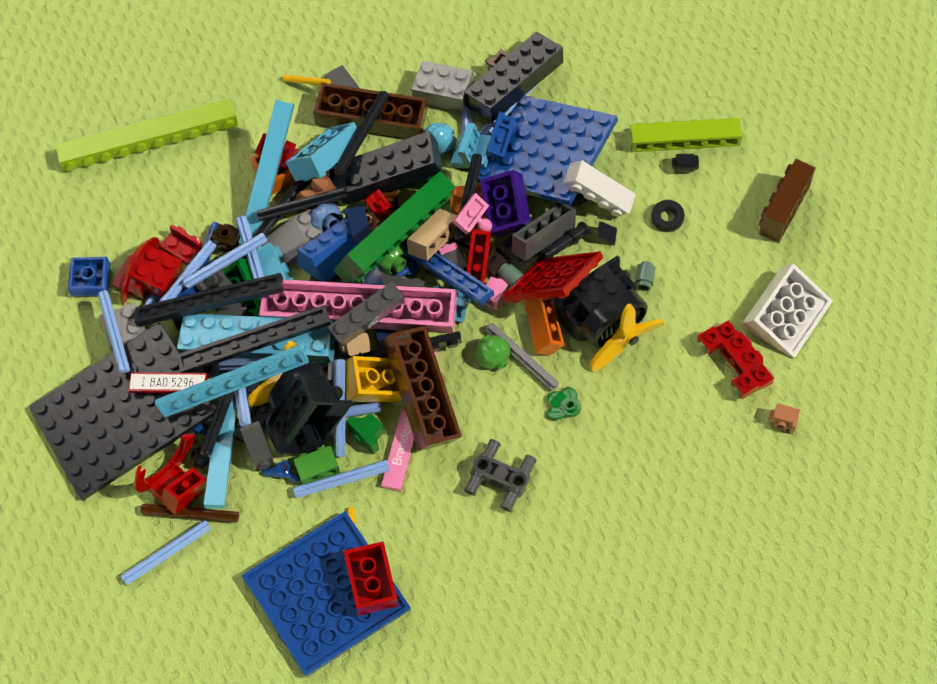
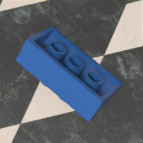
(326, 251)

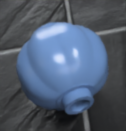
(325, 216)

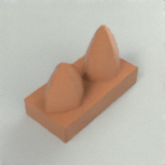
(318, 186)

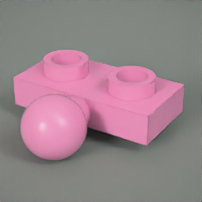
(471, 215)

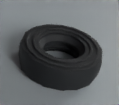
(667, 226)

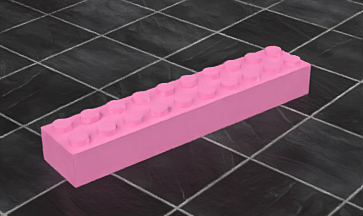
(422, 306)

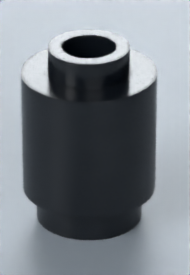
(685, 162)

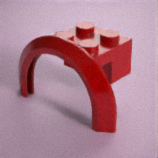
(152, 268)
(172, 484)

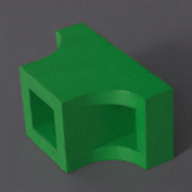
(366, 431)

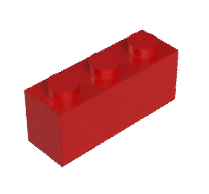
(479, 254)

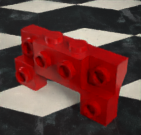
(740, 355)

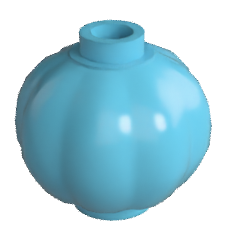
(443, 135)

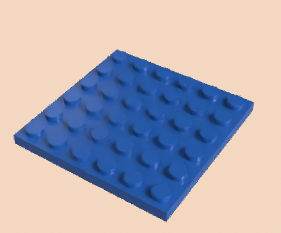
(546, 142)
(311, 595)

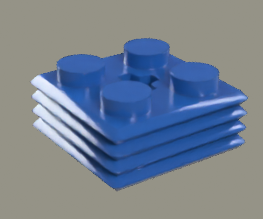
(79, 281)

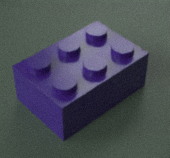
(506, 202)

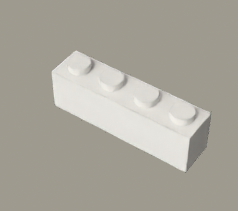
(599, 188)

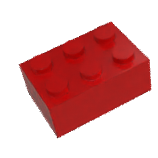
(371, 578)

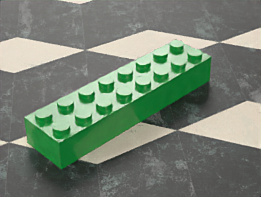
(395, 229)

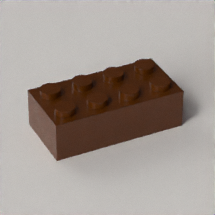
(786, 200)

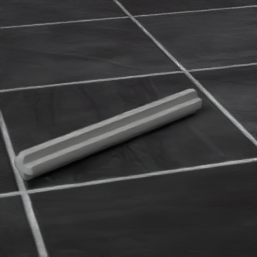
(524, 358)

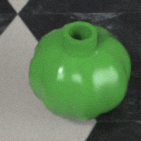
(394, 262)
(492, 352)

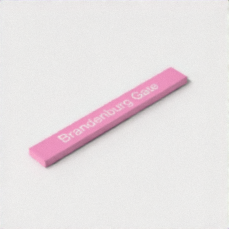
(399, 453)

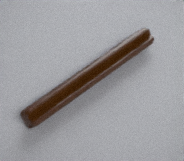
(193, 513)

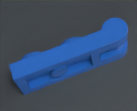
(500, 136)

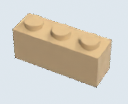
(431, 235)

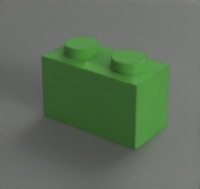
(316, 464)

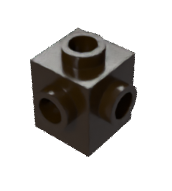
(226, 237)

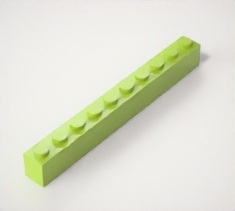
(146, 135)

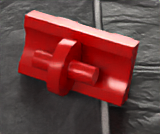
(379, 205)

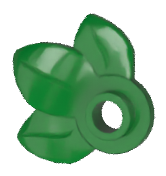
(561, 402)

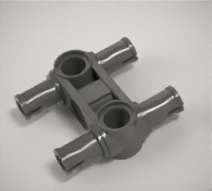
(500, 475)

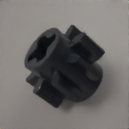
(199, 460)

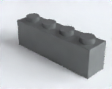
(543, 231)
(366, 314)

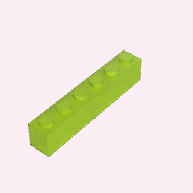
(685, 134)

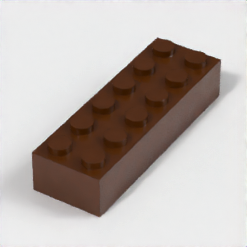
(340, 105)
(422, 388)

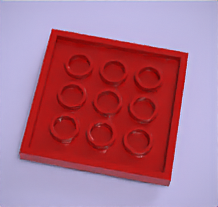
(553, 277)

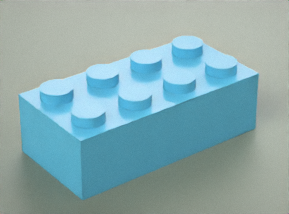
(321, 153)

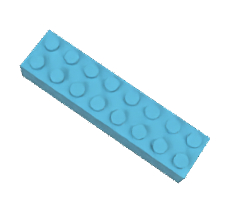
(207, 328)

